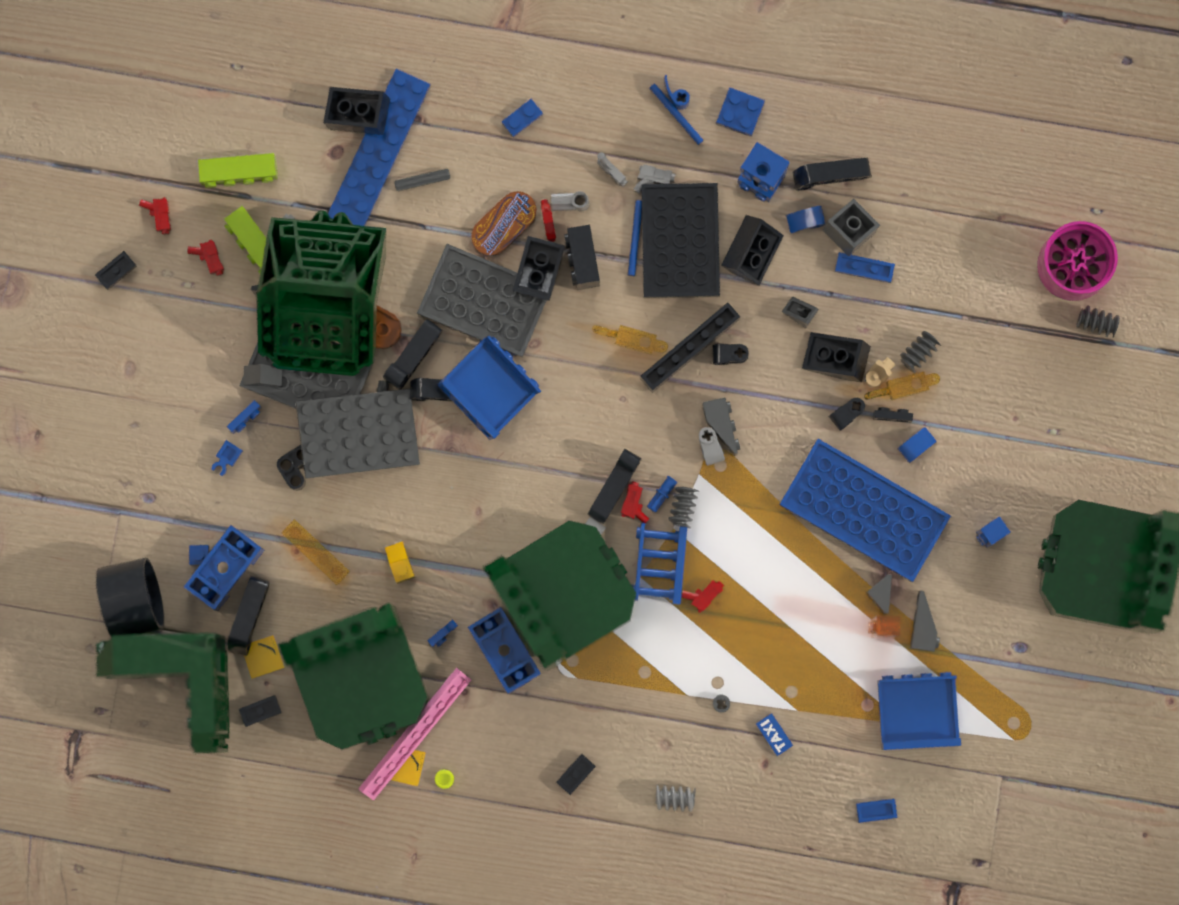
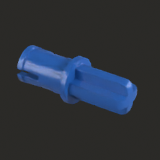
(662, 494)

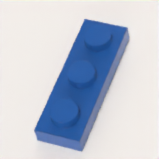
(864, 267)

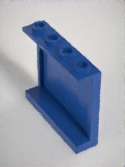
(489, 387)
(918, 711)

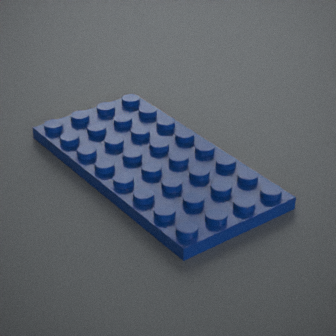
(865, 510)

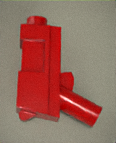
(160, 210)
(548, 221)
(210, 254)
(631, 505)
(703, 599)

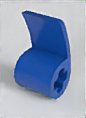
(674, 96)
(806, 218)
(917, 444)

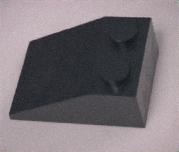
(539, 268)
(836, 356)

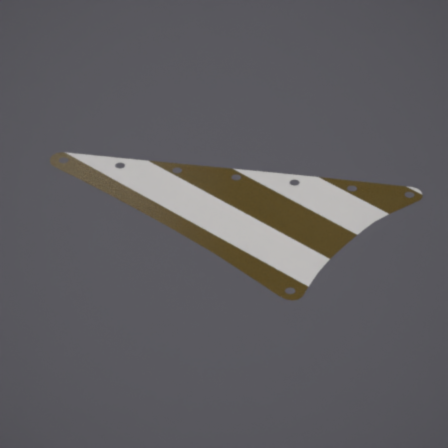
(780, 622)

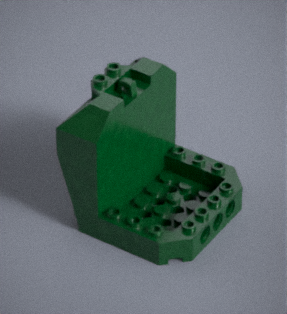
(324, 277)
(1111, 566)
(564, 591)
(189, 655)
(357, 677)

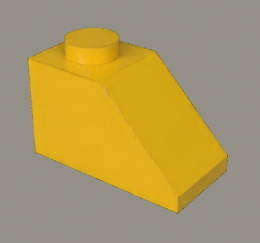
(399, 562)

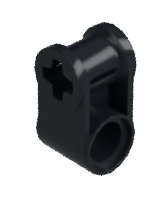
(725, 354)
(845, 415)

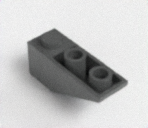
(718, 419)

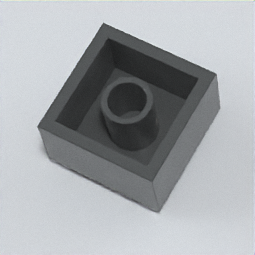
(851, 227)

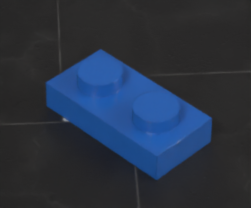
(522, 117)
(238, 423)

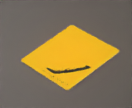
(263, 657)
(411, 769)

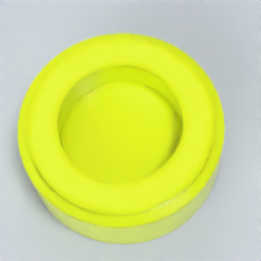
(444, 779)

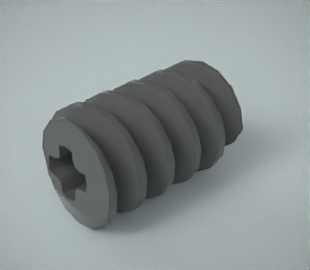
(1098, 321)
(919, 350)
(683, 506)

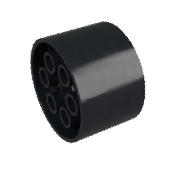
(130, 598)

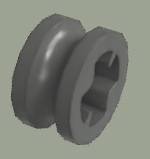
(715, 704)

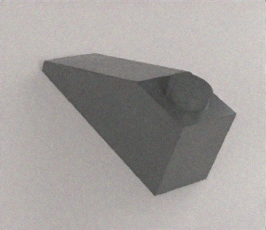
(924, 630)

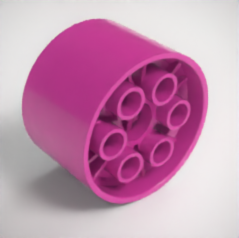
(1098, 241)

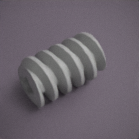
(675, 798)

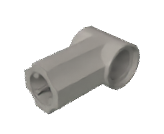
(567, 201)

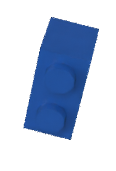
(992, 532)

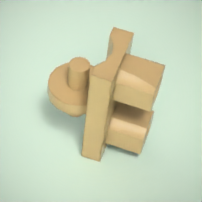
(879, 373)

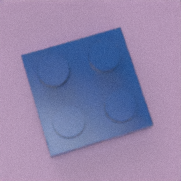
(740, 111)

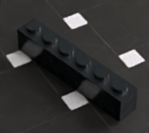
(690, 347)

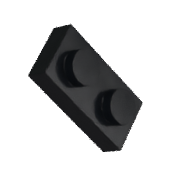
(115, 270)
(885, 414)
(260, 711)
(575, 774)

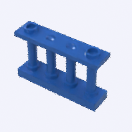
(677, 555)

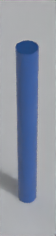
(676, 114)
(635, 238)

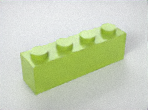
(237, 169)
(248, 235)

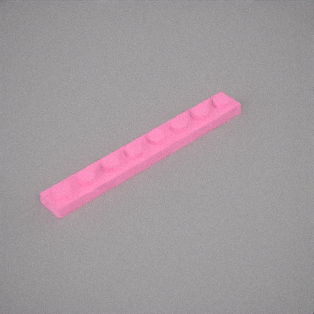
(414, 734)

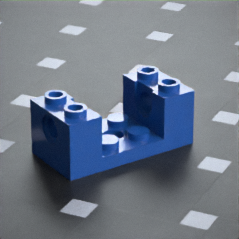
(765, 168)
(214, 586)
(516, 667)

